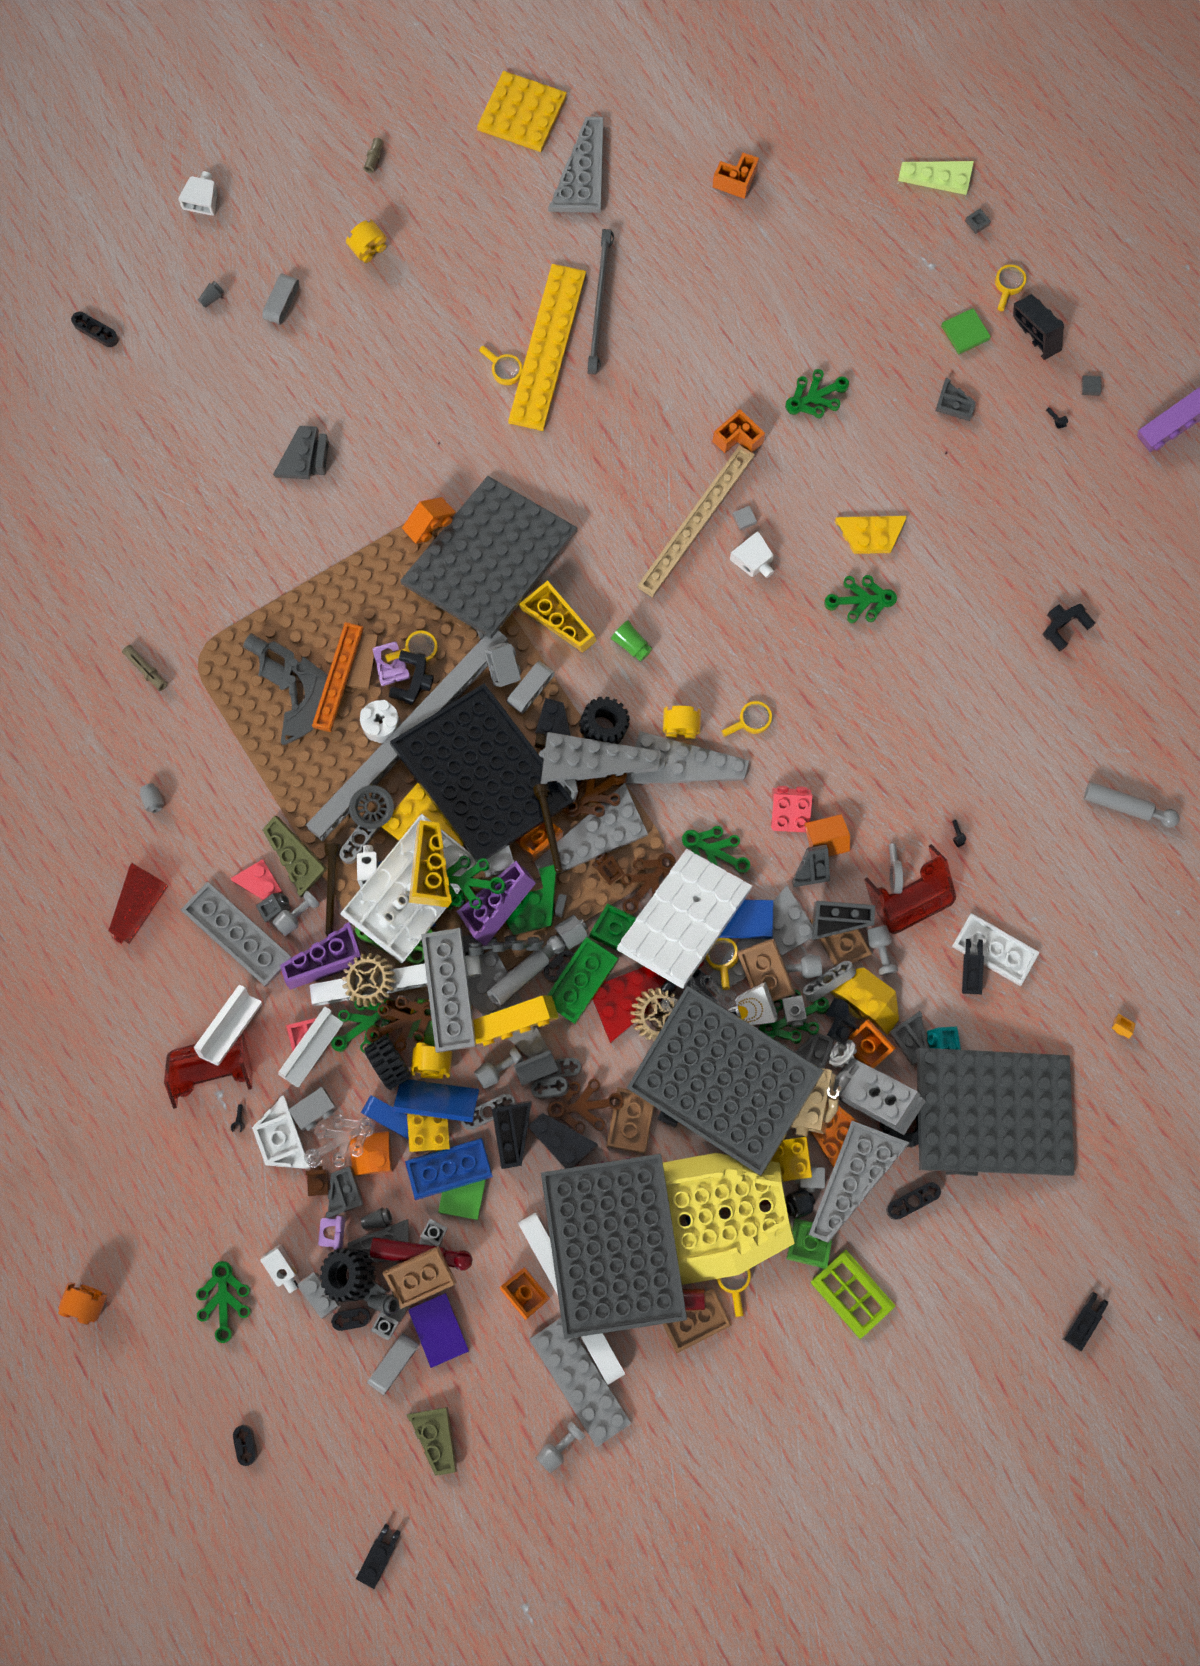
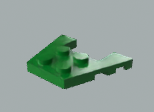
(537, 907)

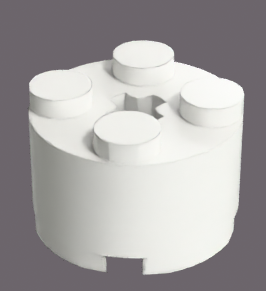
(375, 712)

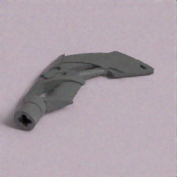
(301, 717)

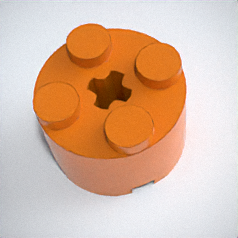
(81, 1303)

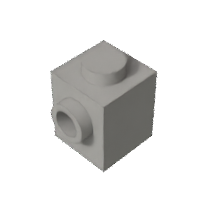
(572, 931)
(794, 1011)
(816, 1182)

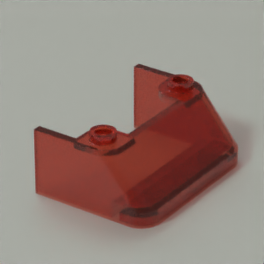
(919, 899)
(186, 1069)

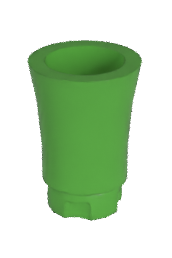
(631, 641)

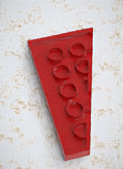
(619, 994)

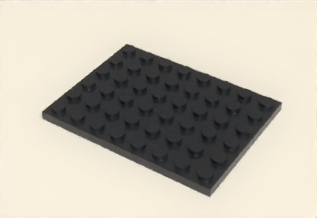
(479, 772)

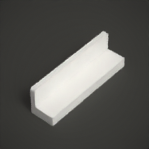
(227, 1026)
(310, 1047)

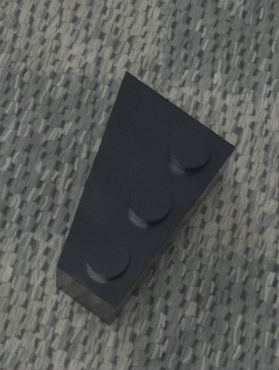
(1040, 324)
(511, 1130)
(561, 1141)

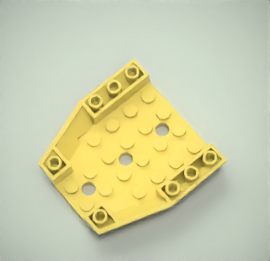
(730, 1246)

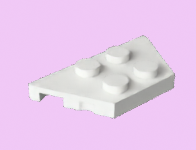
(279, 1138)

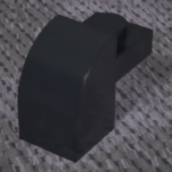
(844, 1018)

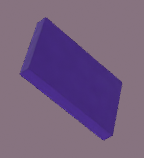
(438, 1330)

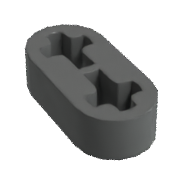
(550, 1083)

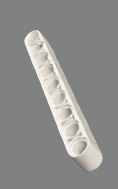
(405, 977)
(597, 1343)

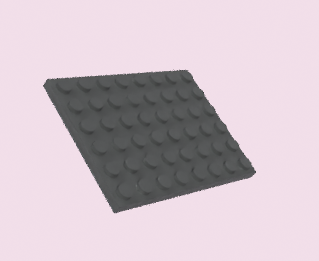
(489, 556)
(725, 1080)
(995, 1112)
(613, 1246)

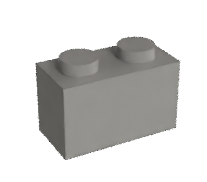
(502, 664)
(313, 1109)
(315, 1295)

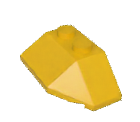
(871, 998)

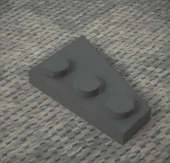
(299, 455)
(396, 1232)

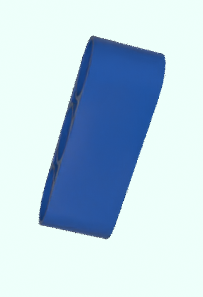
(384, 1115)

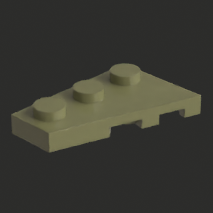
(435, 1435)

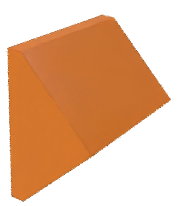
(830, 832)
(536, 841)
(870, 1044)
(524, 1293)

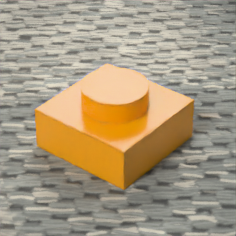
(1123, 1026)

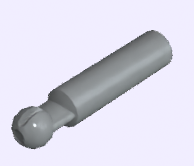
(1129, 804)
(525, 971)

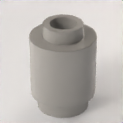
(151, 798)

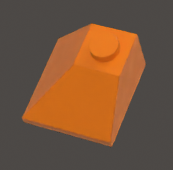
(375, 1156)

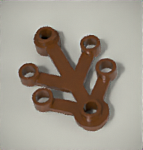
(593, 795)
(651, 880)
(404, 1020)
(581, 1106)

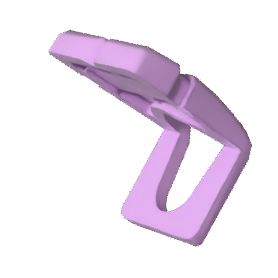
(390, 673)
(337, 1243)

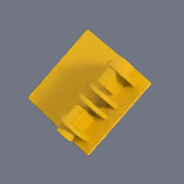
(427, 1133)
(794, 1159)

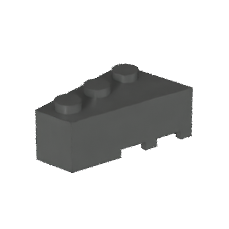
(838, 918)

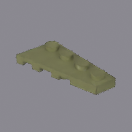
(299, 861)

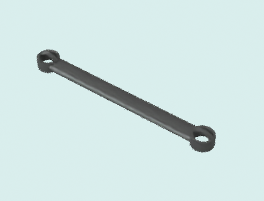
(593, 358)

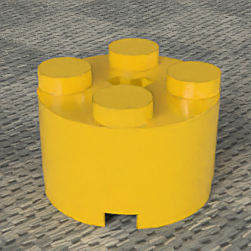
(366, 240)
(681, 721)
(430, 1063)

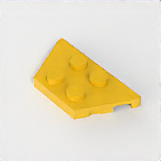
(871, 533)

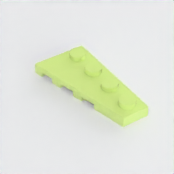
(942, 175)

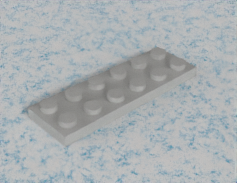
(236, 934)
(448, 990)
(580, 1383)

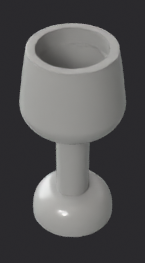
(287, 922)
(880, 938)
(809, 966)
(489, 1074)
(551, 1457)

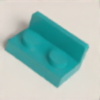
(944, 1038)

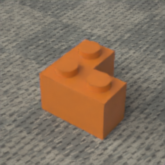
(736, 179)
(740, 430)
(426, 518)

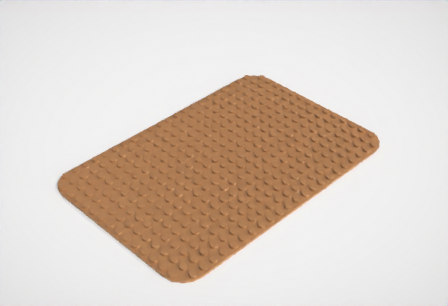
(313, 768)

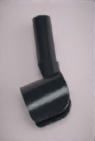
(1059, 422)
(960, 839)
(238, 1119)

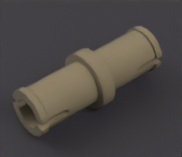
(373, 155)

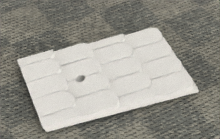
(383, 904)
(684, 918)

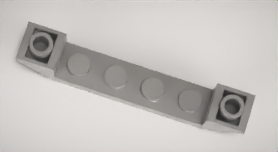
(387, 1324)

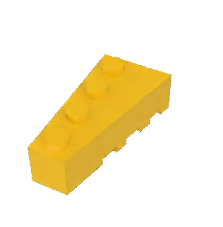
(555, 614)
(429, 873)
(515, 1019)

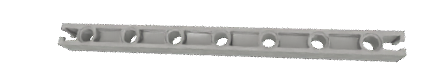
(385, 757)

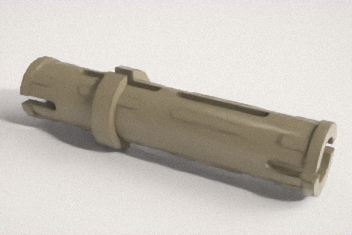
(150, 674)

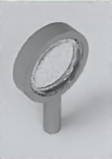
(896, 871)

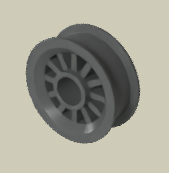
(384, 818)

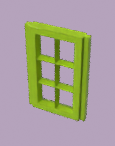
(838, 1306)

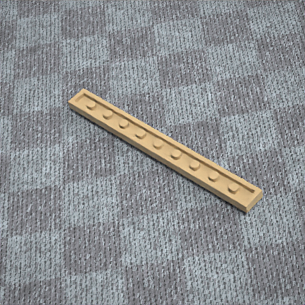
(695, 521)

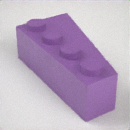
(1171, 422)
(497, 907)
(322, 959)

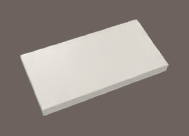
(1000, 950)

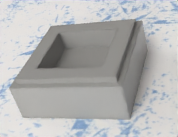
(744, 518)

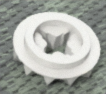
(835, 1057)

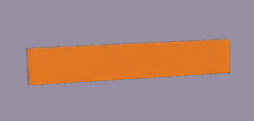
(337, 677)

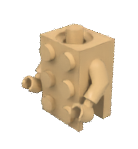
(819, 1107)

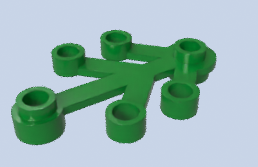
(815, 396)
(862, 599)
(712, 849)
(466, 880)
(365, 1022)
(777, 1026)
(222, 1298)

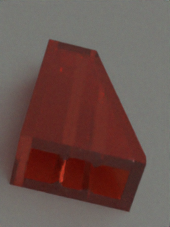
(136, 901)

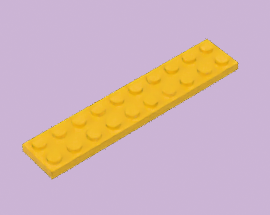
(547, 347)

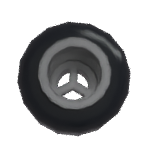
(799, 1203)

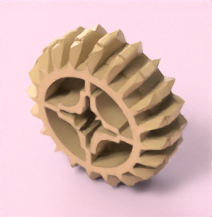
(363, 985)
(654, 1006)

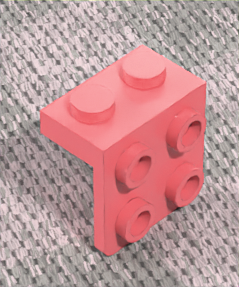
(791, 808)

